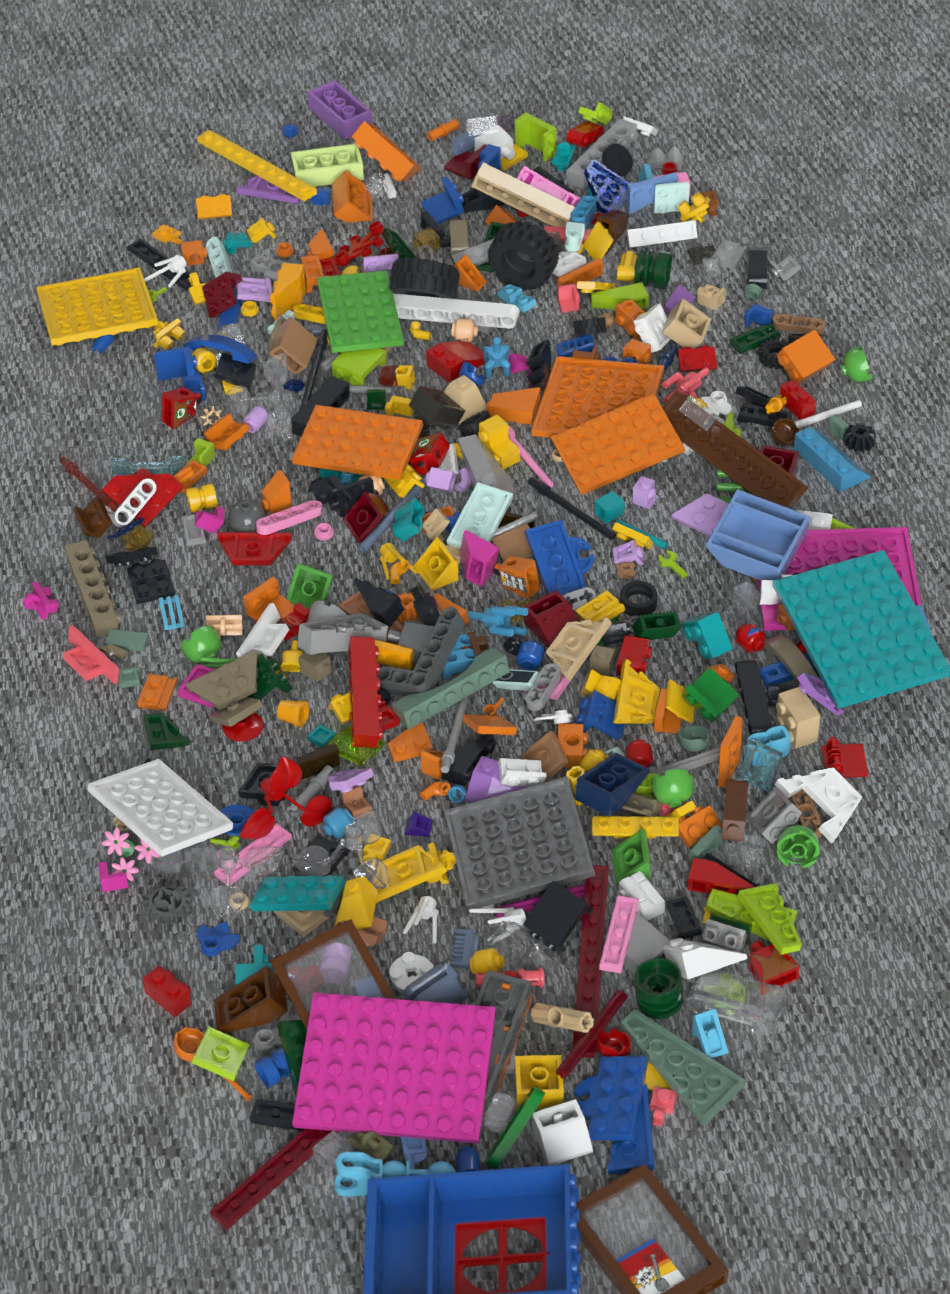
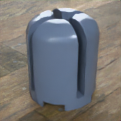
(437, 985)

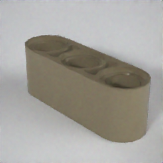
(458, 235)

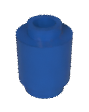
(468, 1160)

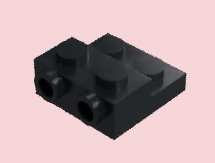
(150, 581)
(251, 786)

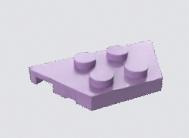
(702, 514)

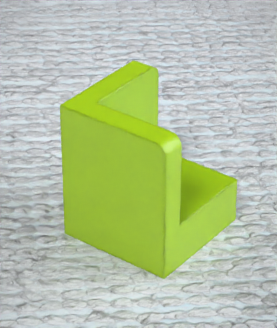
(203, 451)

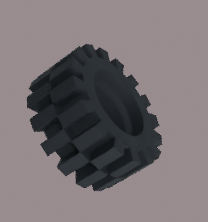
(589, 326)
(769, 347)
(471, 425)

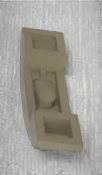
(789, 655)

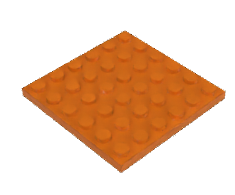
(589, 388)

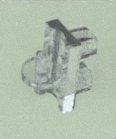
(482, 125)

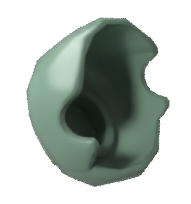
(694, 738)

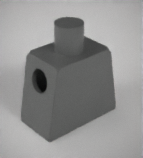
(412, 636)

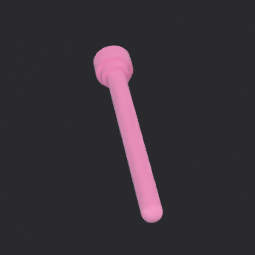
(529, 460)

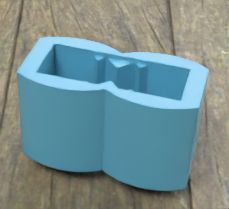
(776, 738)

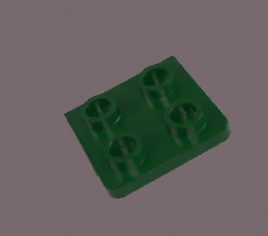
(269, 677)

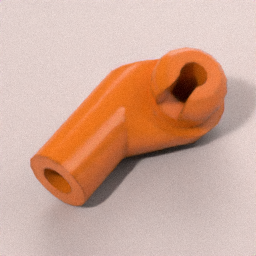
(435, 789)

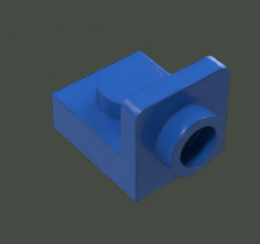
(322, 196)
(758, 314)

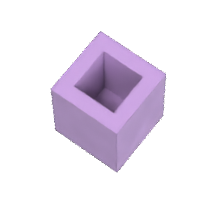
(441, 480)

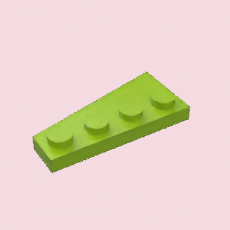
(730, 906)
(769, 913)

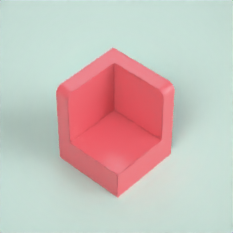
(568, 298)

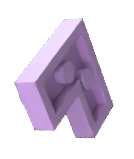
(346, 779)

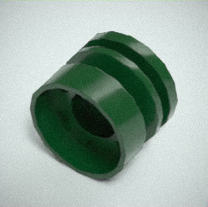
(653, 268)
(658, 988)

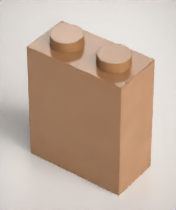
(296, 343)

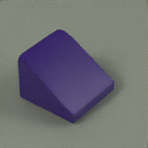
(418, 825)

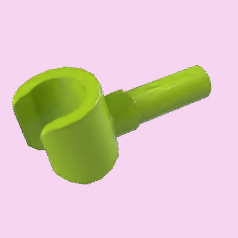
(153, 295)
(232, 842)

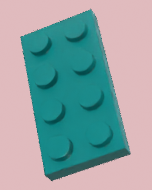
(297, 893)

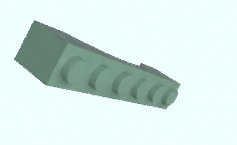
(421, 706)

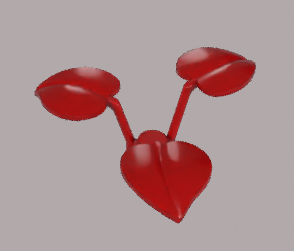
(285, 776)

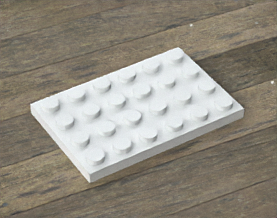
(160, 807)

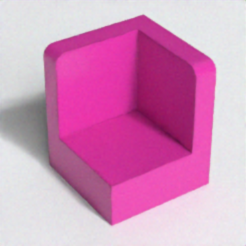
(208, 521)
(111, 882)

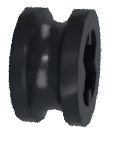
(512, 645)

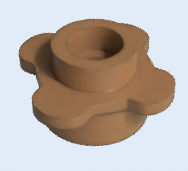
(626, 570)

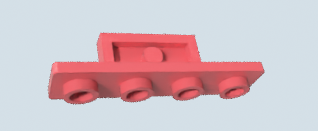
(88, 659)

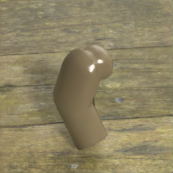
(112, 650)

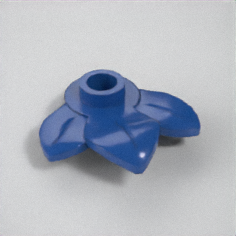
(217, 937)

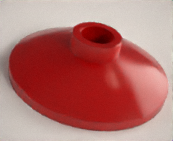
(245, 729)

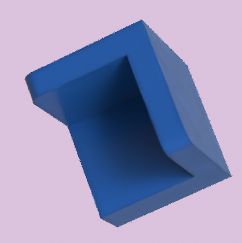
(195, 384)

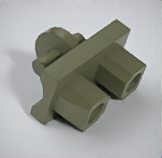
(371, 1144)

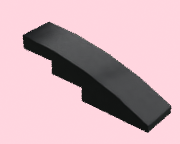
(540, 365)

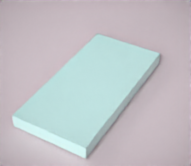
(481, 514)

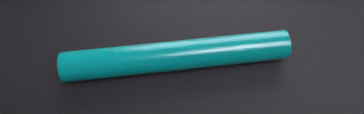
(658, 542)

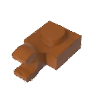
(714, 202)

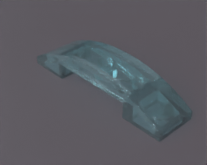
(123, 466)

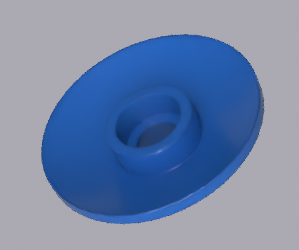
(238, 815)

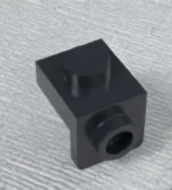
(319, 489)

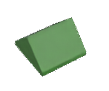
(632, 857)

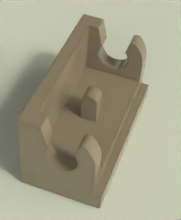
(642, 806)

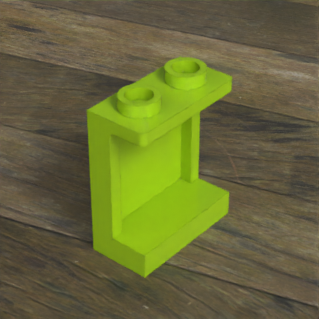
(536, 134)
(356, 365)

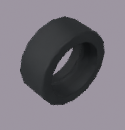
(642, 588)

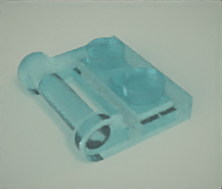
(765, 767)

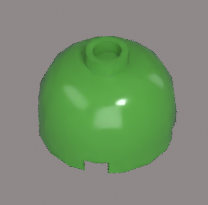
(856, 365)
(204, 643)
(673, 787)
(798, 842)

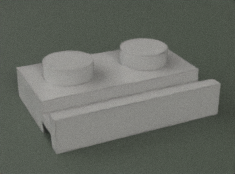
(730, 254)

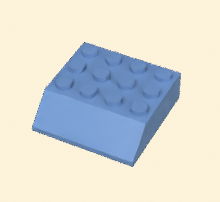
(757, 536)

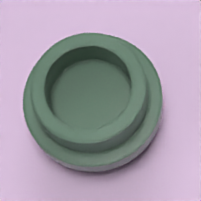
(752, 291)

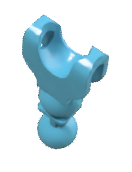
(370, 1168)

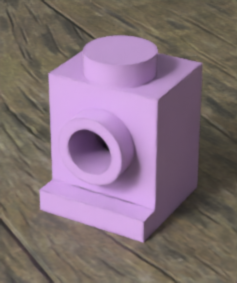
(644, 492)

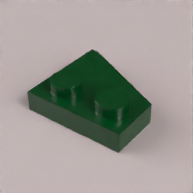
(162, 732)

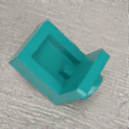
(236, 240)

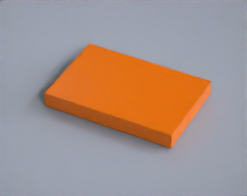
(730, 751)

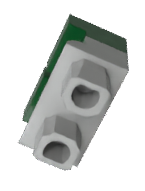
(722, 933)

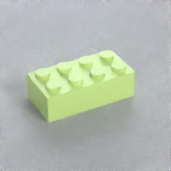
(325, 165)

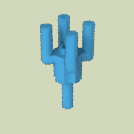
(495, 357)
(498, 619)

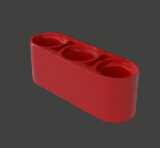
(584, 134)

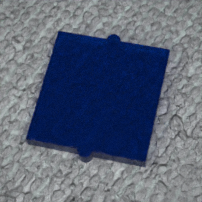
(129, 526)

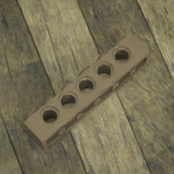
(92, 588)

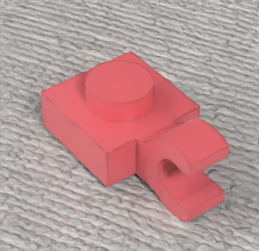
(662, 1102)

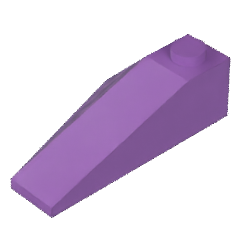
(486, 781)

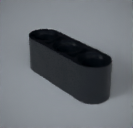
(758, 268)

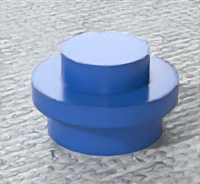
(290, 130)

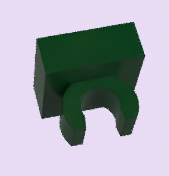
(376, 399)

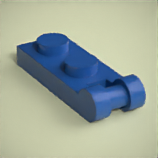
(781, 673)

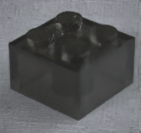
(436, 408)

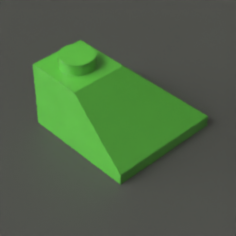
(309, 585)

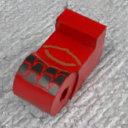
(294, 619)

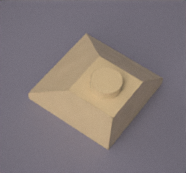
(467, 395)

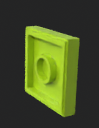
(220, 1053)

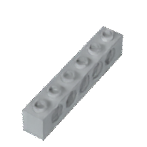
(621, 133)

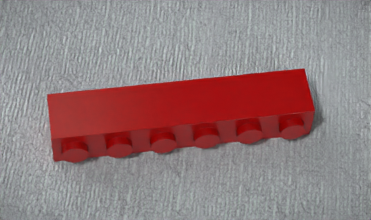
(363, 692)

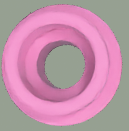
(324, 531)

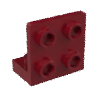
(465, 164)
(220, 294)

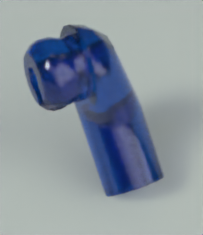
(294, 385)

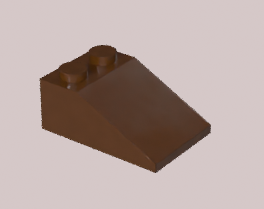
(251, 1002)

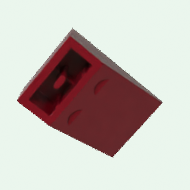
(549, 616)

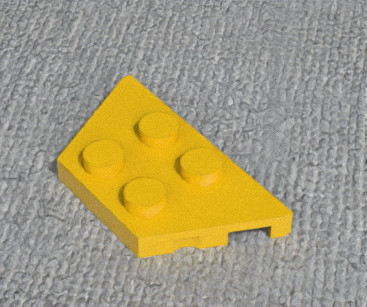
(635, 698)
(409, 870)

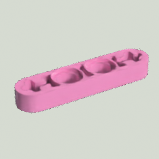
(289, 517)

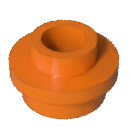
(284, 250)

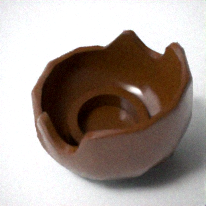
(784, 432)

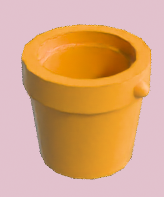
(293, 712)

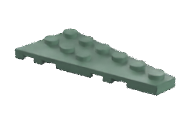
(693, 1075)

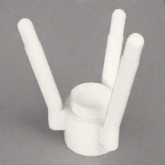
(176, 264)
(425, 910)
(511, 915)

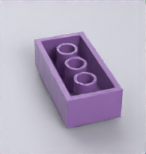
(338, 108)

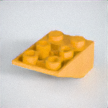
(288, 289)

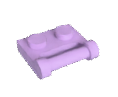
(254, 289)

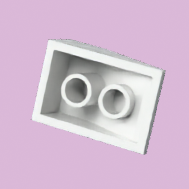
(700, 958)

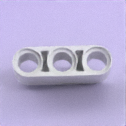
(142, 498)

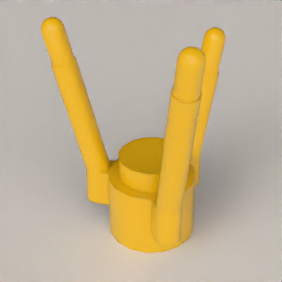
(390, 554)

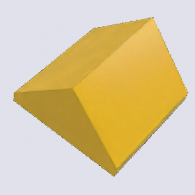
(437, 565)

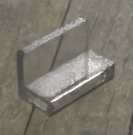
(699, 413)

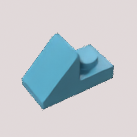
(709, 1031)

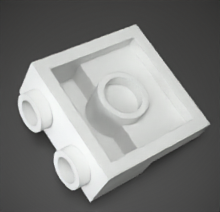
(650, 327)

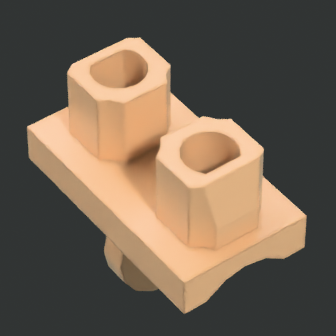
(226, 624)

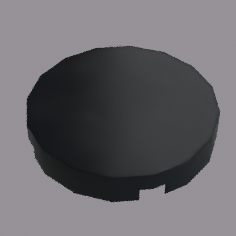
(617, 159)

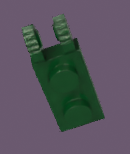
(754, 338)

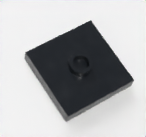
(235, 371)

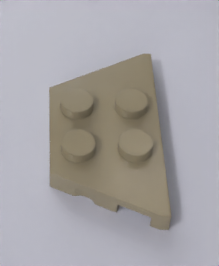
(228, 682)

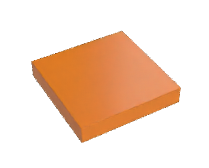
(489, 724)

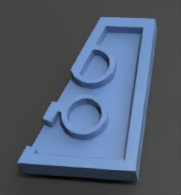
(642, 193)

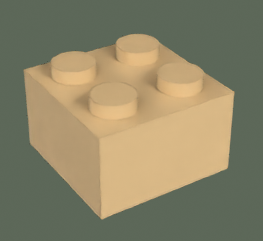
(686, 325)
(798, 716)

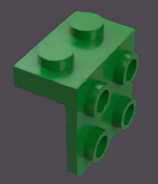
(710, 695)

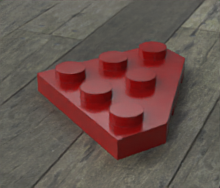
(166, 490)

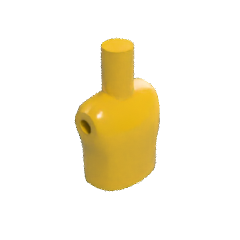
(290, 658)

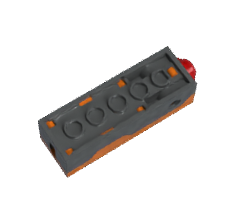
(512, 1001)

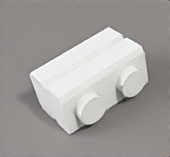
(639, 887)

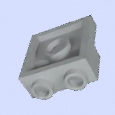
(774, 815)

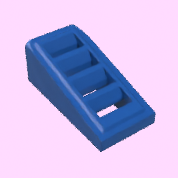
(581, 343)

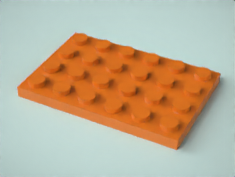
(357, 442)
(617, 444)

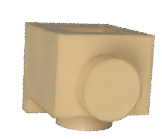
(711, 296)

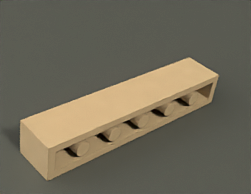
(522, 196)

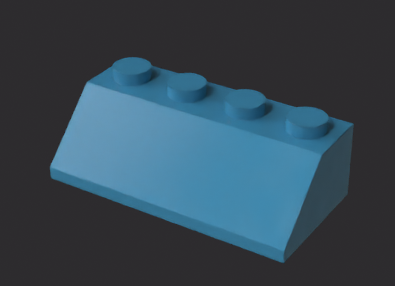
(828, 459)

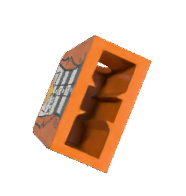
(519, 576)

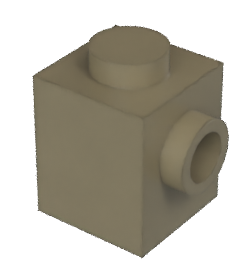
(315, 666)

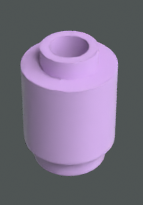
(256, 418)

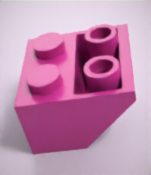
(477, 558)

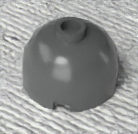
(244, 515)

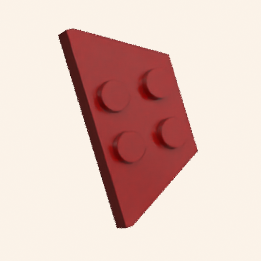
(252, 547)

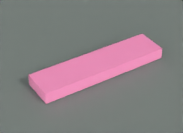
(276, 838)
(619, 934)

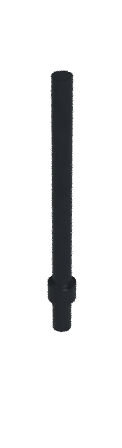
(321, 345)
(544, 489)

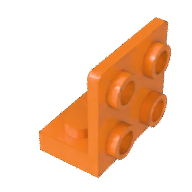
(259, 598)

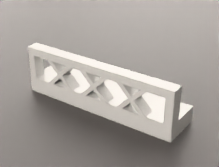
(661, 234)

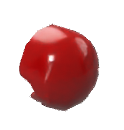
(608, 1040)

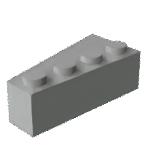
(335, 633)

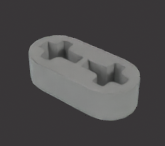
(576, 594)

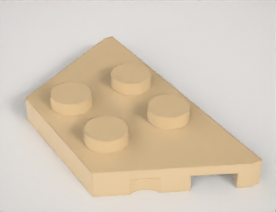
(575, 644)

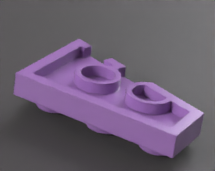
(816, 689)

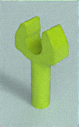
(671, 562)

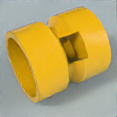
(201, 498)

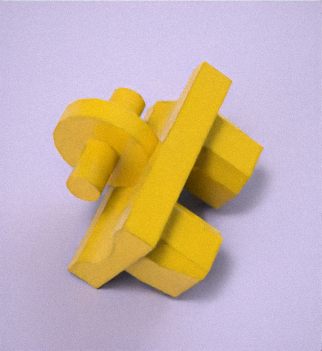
(695, 211)
(165, 331)
(446, 858)

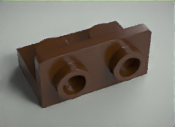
(93, 518)

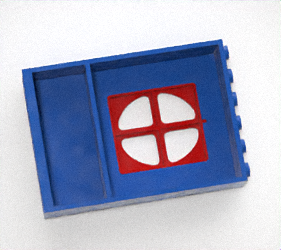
(426, 1222)

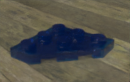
(606, 187)

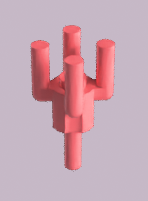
(686, 384)

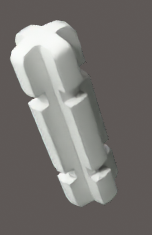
(391, 193)

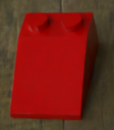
(449, 356)

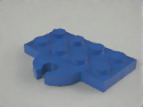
(558, 557)
(613, 1098)

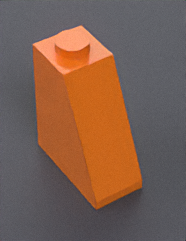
(515, 406)

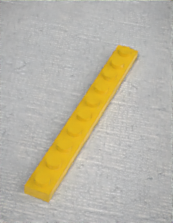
(257, 165)

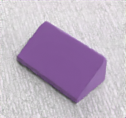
(679, 294)

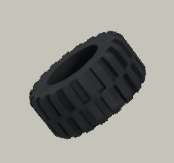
(531, 241)
(424, 278)

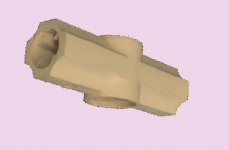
(562, 1017)

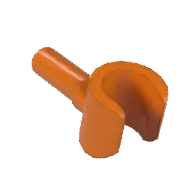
(488, 708)

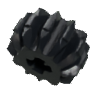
(860, 437)

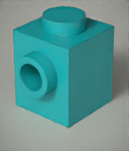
(609, 507)

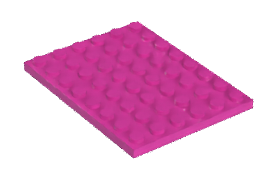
(838, 545)
(395, 1067)

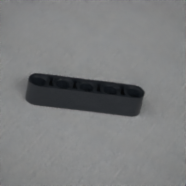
(753, 696)

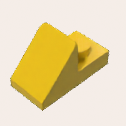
(603, 684)

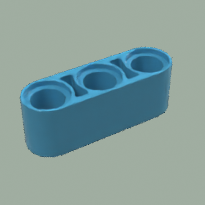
(584, 211)

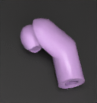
(465, 480)

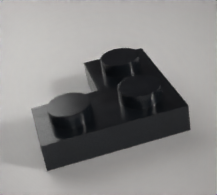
(127, 557)

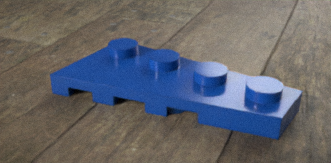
(637, 1152)

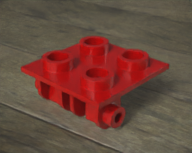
(846, 759)

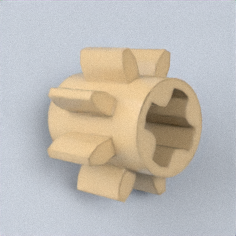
(206, 421)

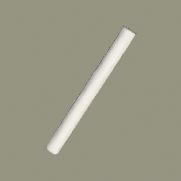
(827, 414)

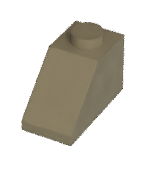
(603, 659)

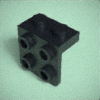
(344, 497)

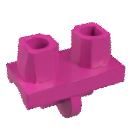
(41, 601)

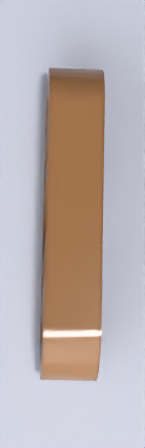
(785, 326)
(807, 806)

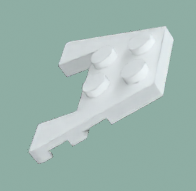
(829, 792)

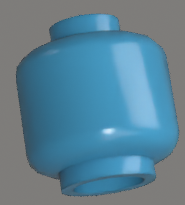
(336, 822)

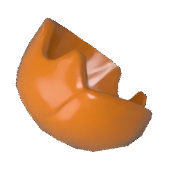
(187, 1041)

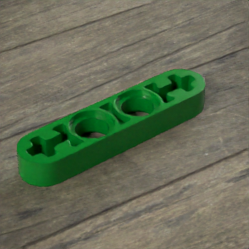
(514, 1128)

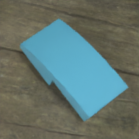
(514, 296)

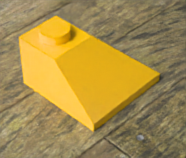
(357, 903)

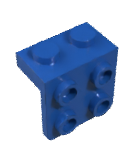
(444, 204)
(175, 363)
(599, 712)

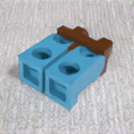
(464, 653)

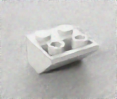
(561, 1132)

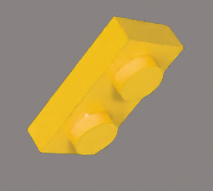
(624, 533)

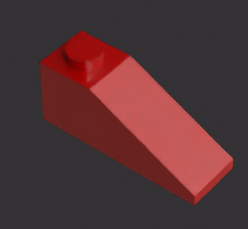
(710, 875)

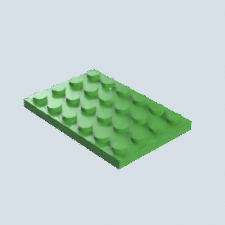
(359, 311)

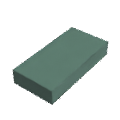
(128, 639)

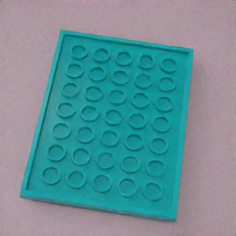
(861, 629)

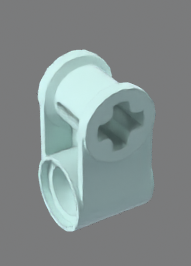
(574, 235)

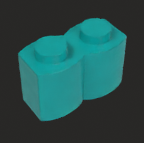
(408, 519)

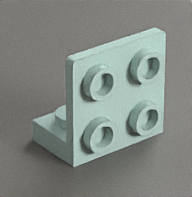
(669, 196)

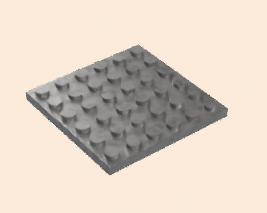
(518, 843)

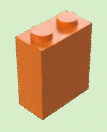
(805, 357)

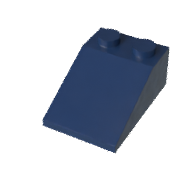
(610, 784)

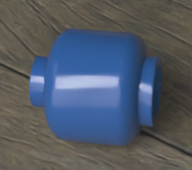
(530, 655)

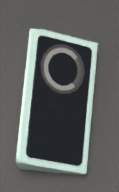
(517, 680)

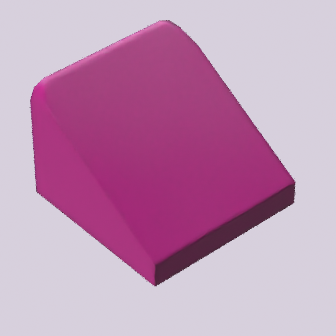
(518, 363)

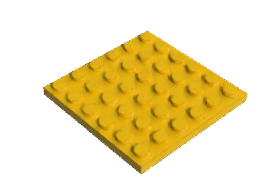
(96, 306)

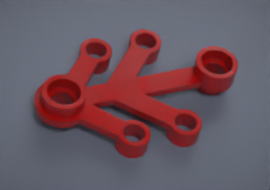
(359, 246)

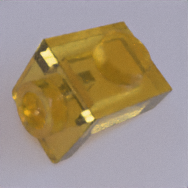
(138, 538)

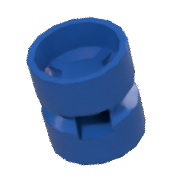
(272, 1068)

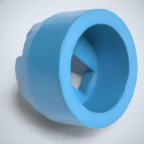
(454, 791)

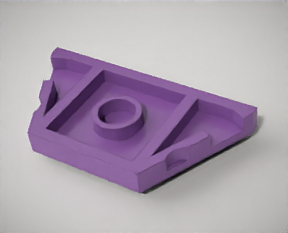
(261, 188)

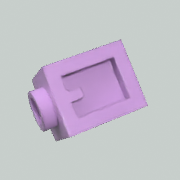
(628, 552)

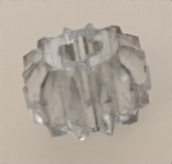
(500, 1112)

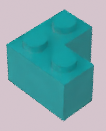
(709, 633)

